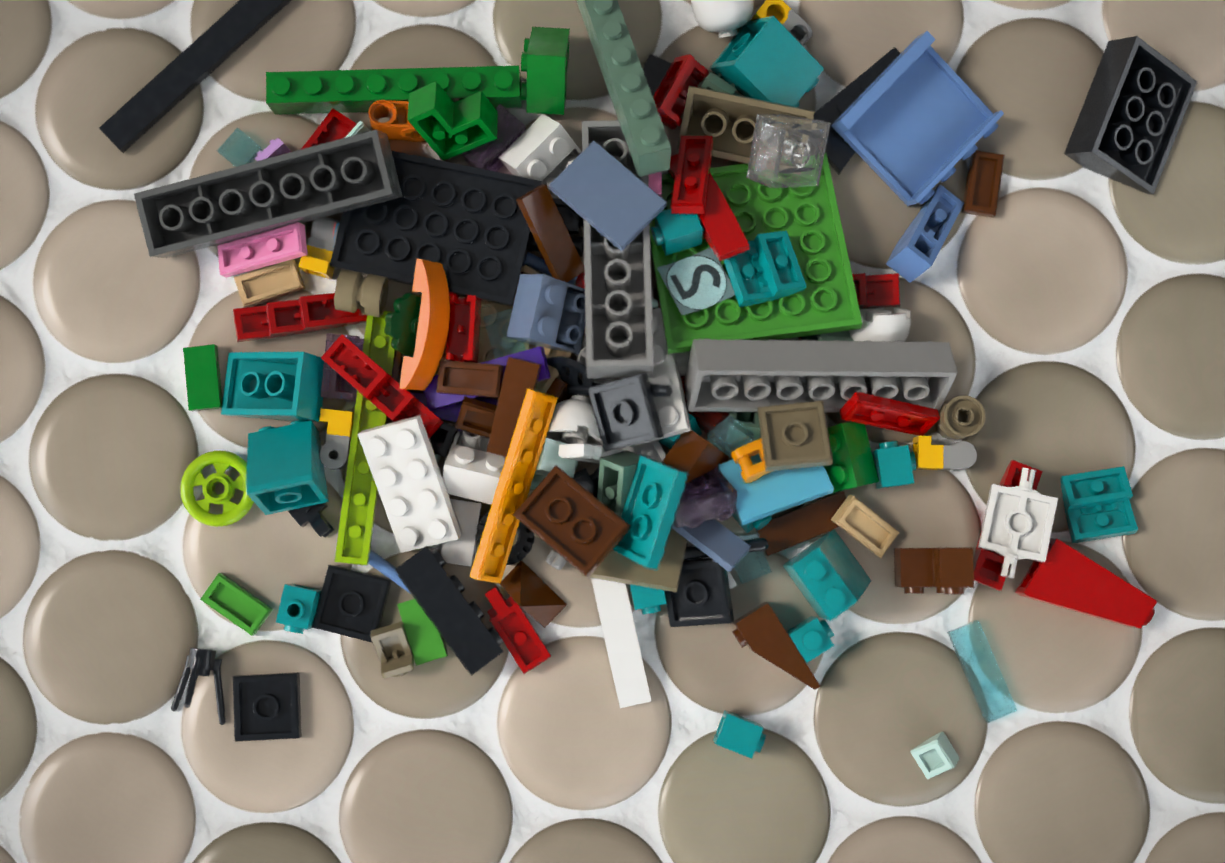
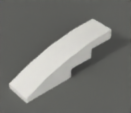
(621, 642)

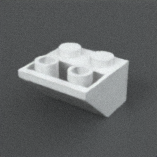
(541, 152)
(470, 469)

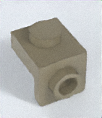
(393, 650)

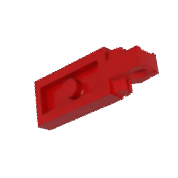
(516, 631)

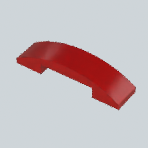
(989, 563)

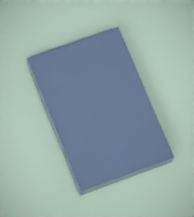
(607, 195)

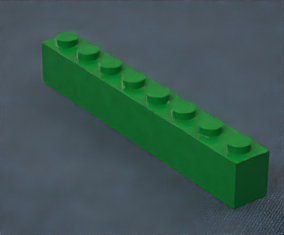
(357, 89)

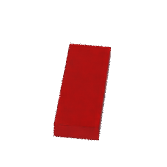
(692, 175)
(889, 414)

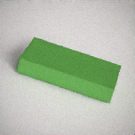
(236, 604)
(422, 635)

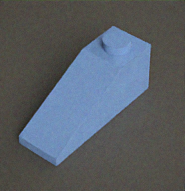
(925, 235)

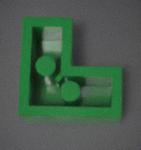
(546, 66)
(451, 125)

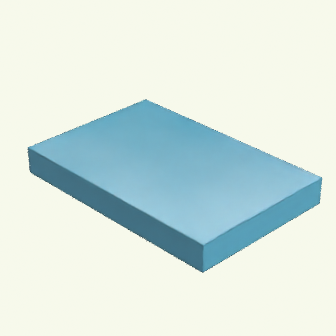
(775, 490)

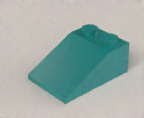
(273, 386)

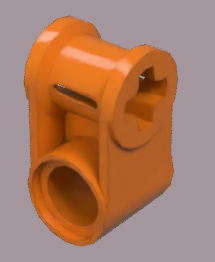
(398, 126)

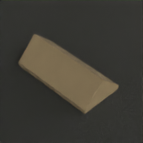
(728, 120)

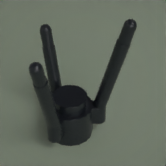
(199, 663)

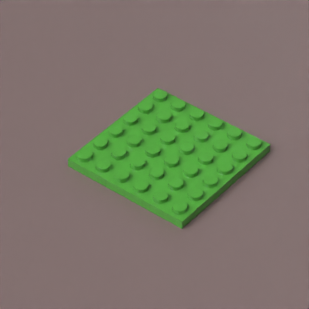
(819, 244)

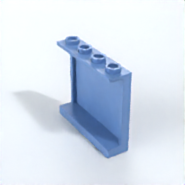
(916, 122)

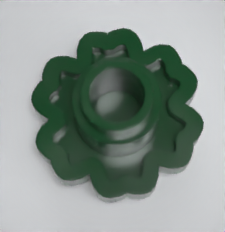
(403, 323)

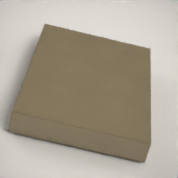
(666, 577)

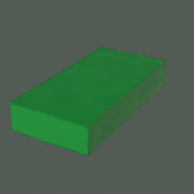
(202, 377)

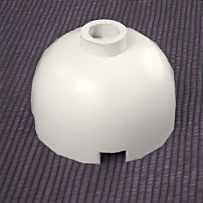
(722, 15)
(883, 325)
(575, 422)

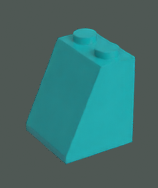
(768, 63)
(285, 467)
(828, 576)

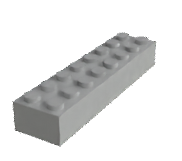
(616, 283)
(778, 372)

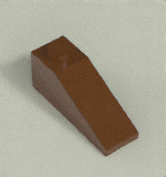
(768, 638)

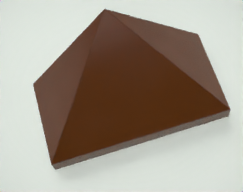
(532, 594)

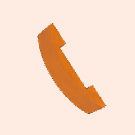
(432, 326)

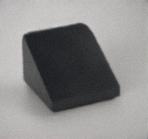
(443, 439)

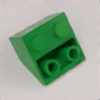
(851, 457)

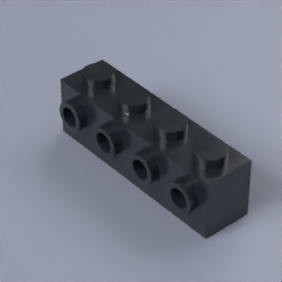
(448, 609)

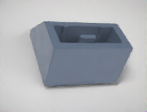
(548, 313)

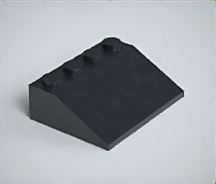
(1131, 115)

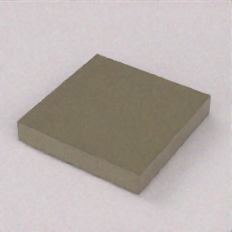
(794, 436)

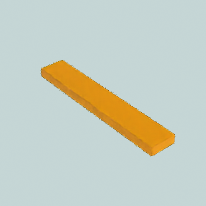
(513, 486)

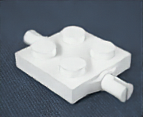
(1018, 523)

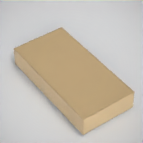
(269, 283)
(865, 526)

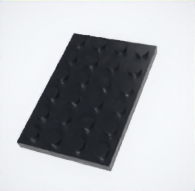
(446, 217)

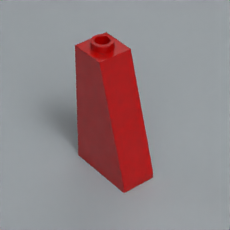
(1085, 587)

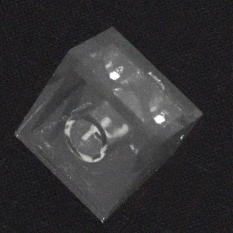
(787, 151)

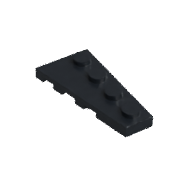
(837, 149)

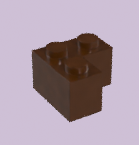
(942, 568)

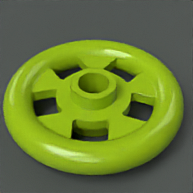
(201, 508)

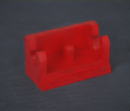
(673, 90)
(464, 329)

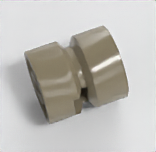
(361, 293)
(960, 418)

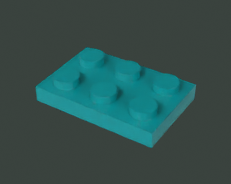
(650, 511)

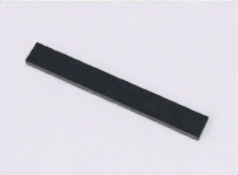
(188, 70)

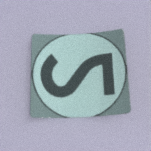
(697, 281)

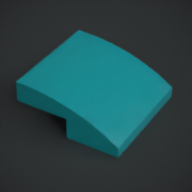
(765, 270)
(1098, 504)

